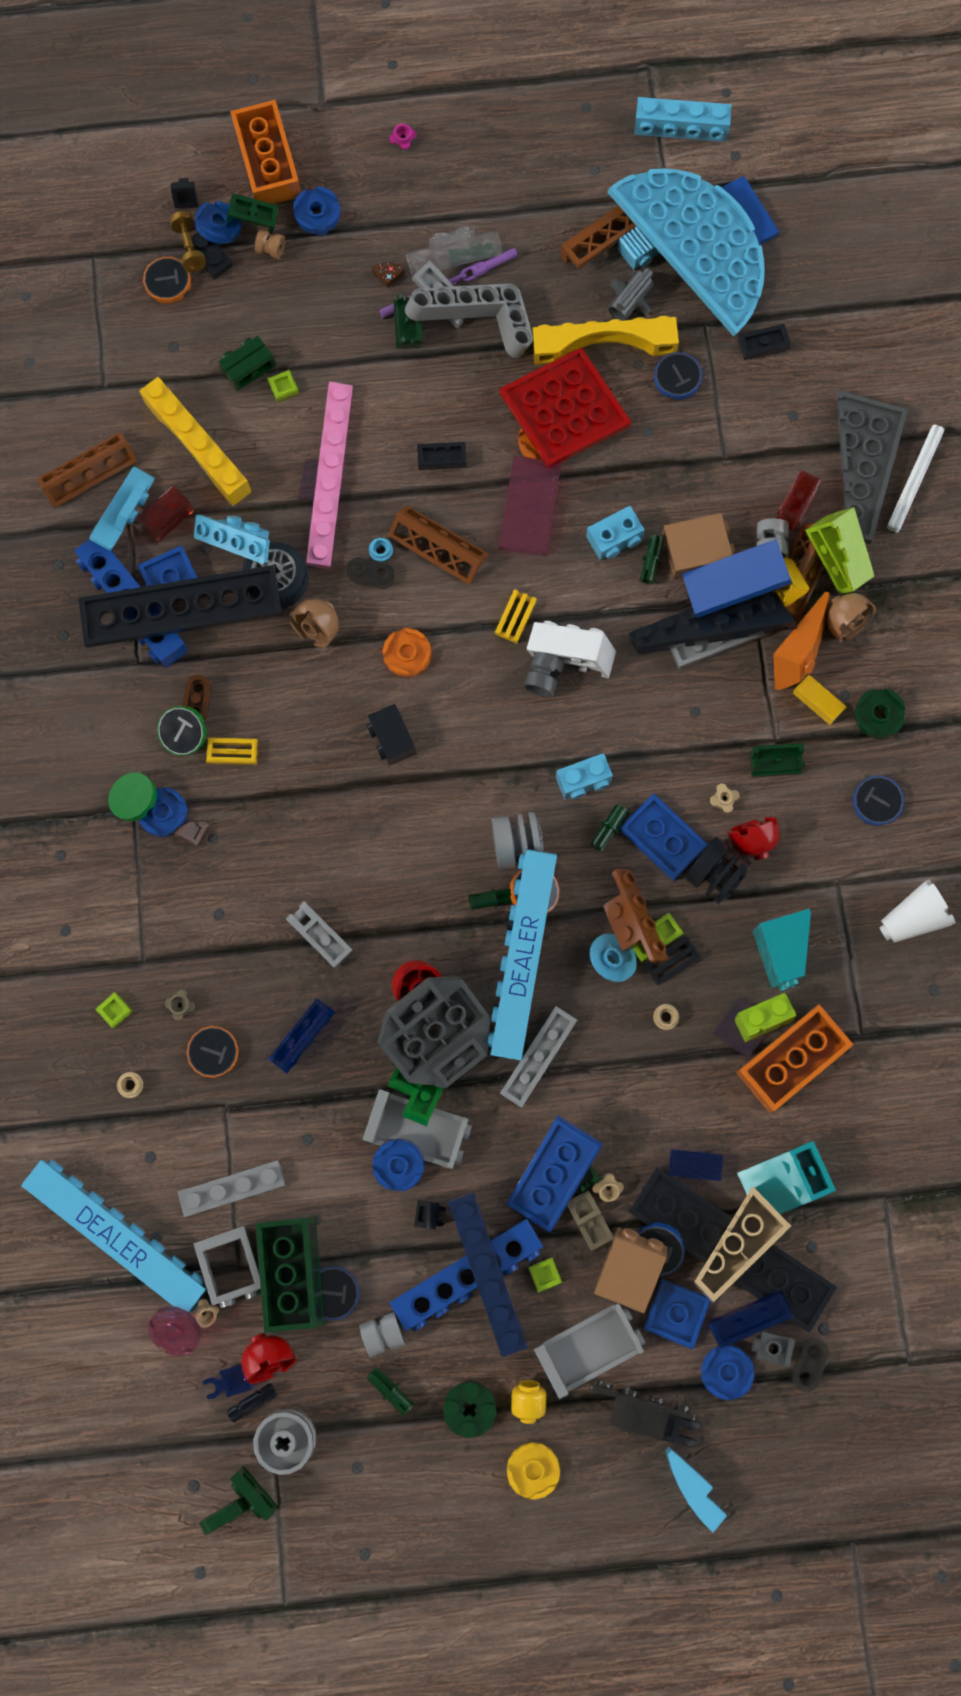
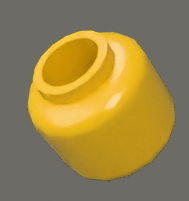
(528, 1401)

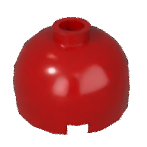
(755, 838)
(410, 976)
(266, 1357)

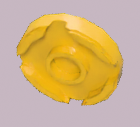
(533, 1470)

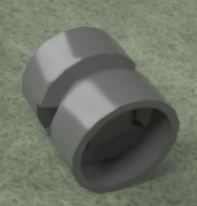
(544, 672)

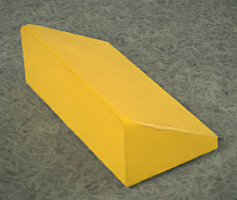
(792, 592)
(819, 699)

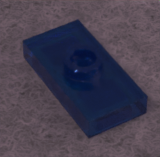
(695, 1165)

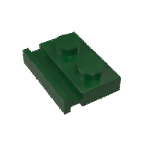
(246, 1485)

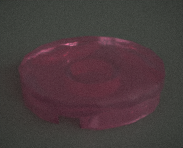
(174, 1331)

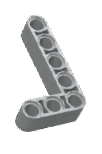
(477, 301)

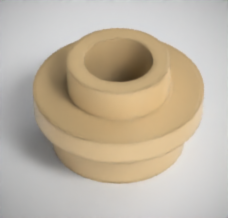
(672, 1011)
(122, 1085)

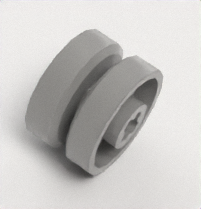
(276, 1455)

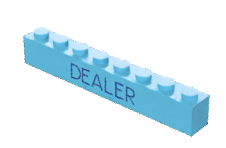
(523, 954)
(115, 1236)

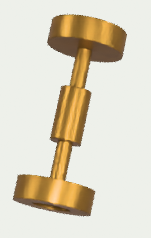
(193, 259)

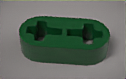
(224, 1515)

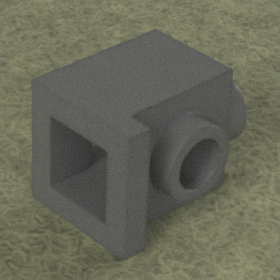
(781, 1356)

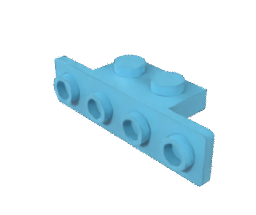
(122, 508)
(234, 536)

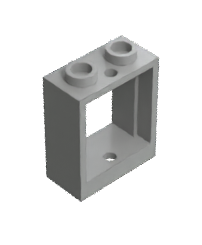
(202, 1246)

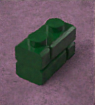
(246, 362)

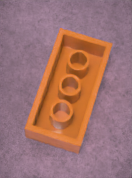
(266, 152)
(794, 1058)

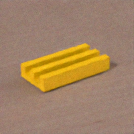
(523, 598)
(232, 760)

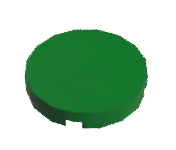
(132, 797)

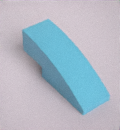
(695, 1491)

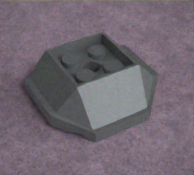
(447, 1050)

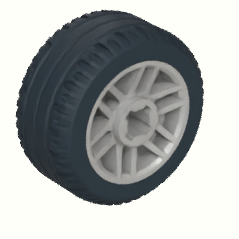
(290, 571)

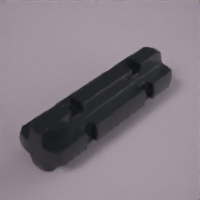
(251, 1402)

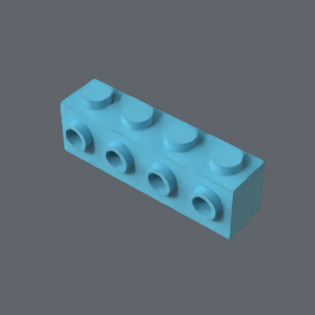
(682, 119)

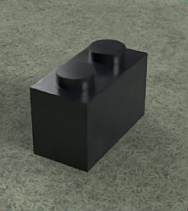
(391, 735)

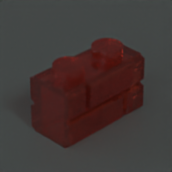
(798, 499)
(165, 513)

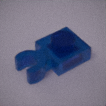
(231, 1381)

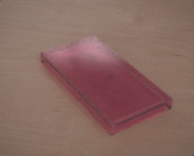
(529, 506)

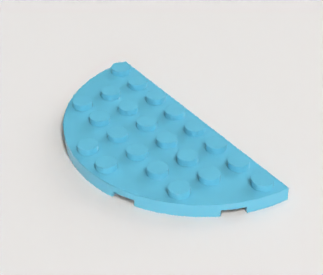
(701, 237)

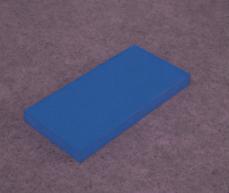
(736, 578)
(554, 1174)

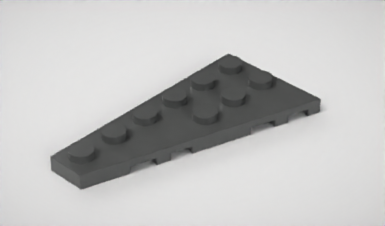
(867, 449)

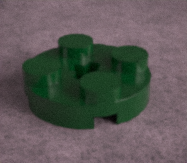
(878, 727)
(469, 1425)

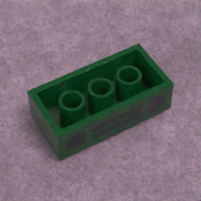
(290, 1274)

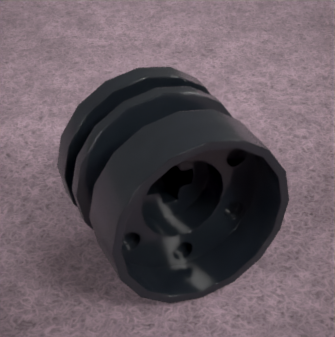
(717, 870)

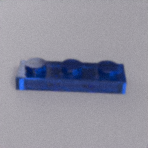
(301, 1035)
(750, 1319)

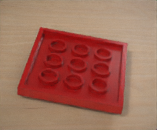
(564, 407)

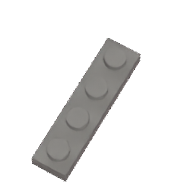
(702, 650)
(538, 1057)
(231, 1188)

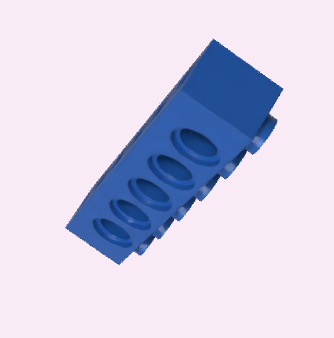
(92, 554)
(405, 1304)

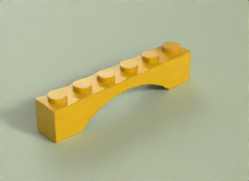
(654, 336)
(196, 440)

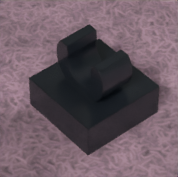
(184, 193)
(427, 1214)

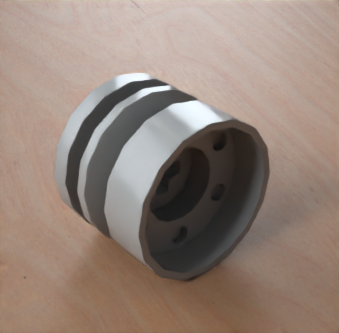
(513, 840)

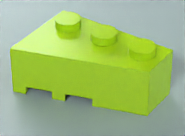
(842, 549)

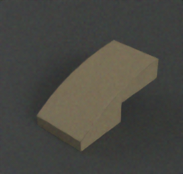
(590, 1221)

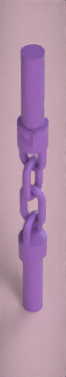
(477, 269)

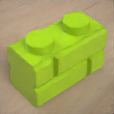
(765, 1017)

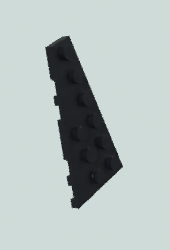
(733, 622)

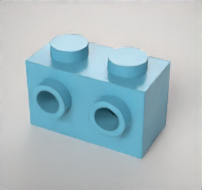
(615, 533)
(584, 777)

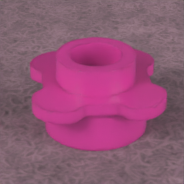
(403, 130)

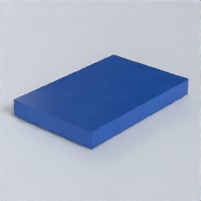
(743, 193)
(663, 837)

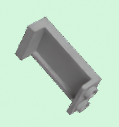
(437, 1142)
(589, 1348)

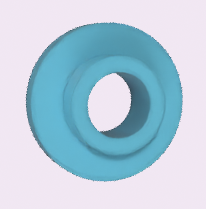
(380, 543)

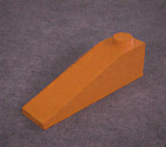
(798, 652)

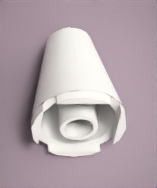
(917, 914)

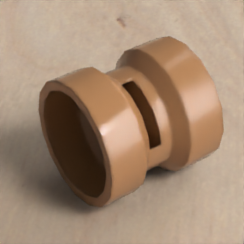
(269, 244)

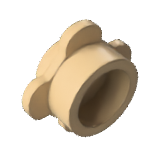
(725, 805)
(611, 1193)
(209, 1317)

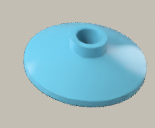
(622, 962)

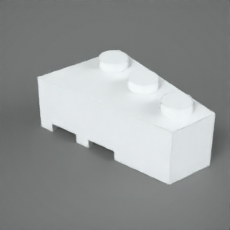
(573, 646)

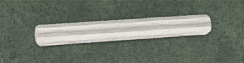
(915, 478)

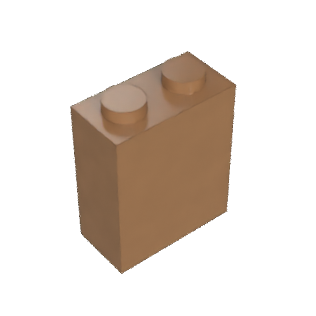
(696, 543)
(631, 1269)

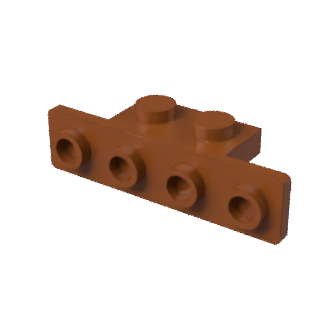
(632, 920)

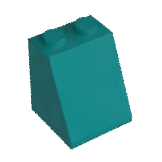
(784, 948)

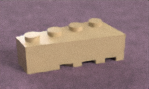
(742, 1244)

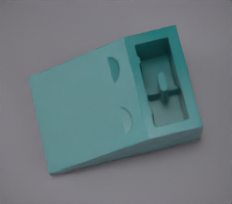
(789, 1178)

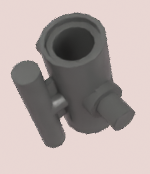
(631, 295)

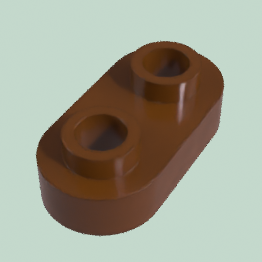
(195, 700)

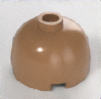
(848, 615)
(316, 620)

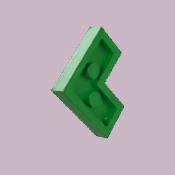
(422, 1099)

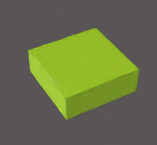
(283, 386)
(114, 1010)
(545, 1274)

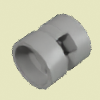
(774, 529)
(382, 1334)

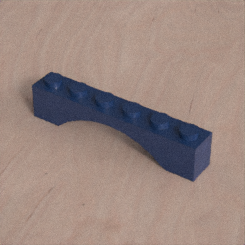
(487, 1273)

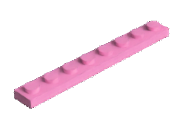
(329, 475)

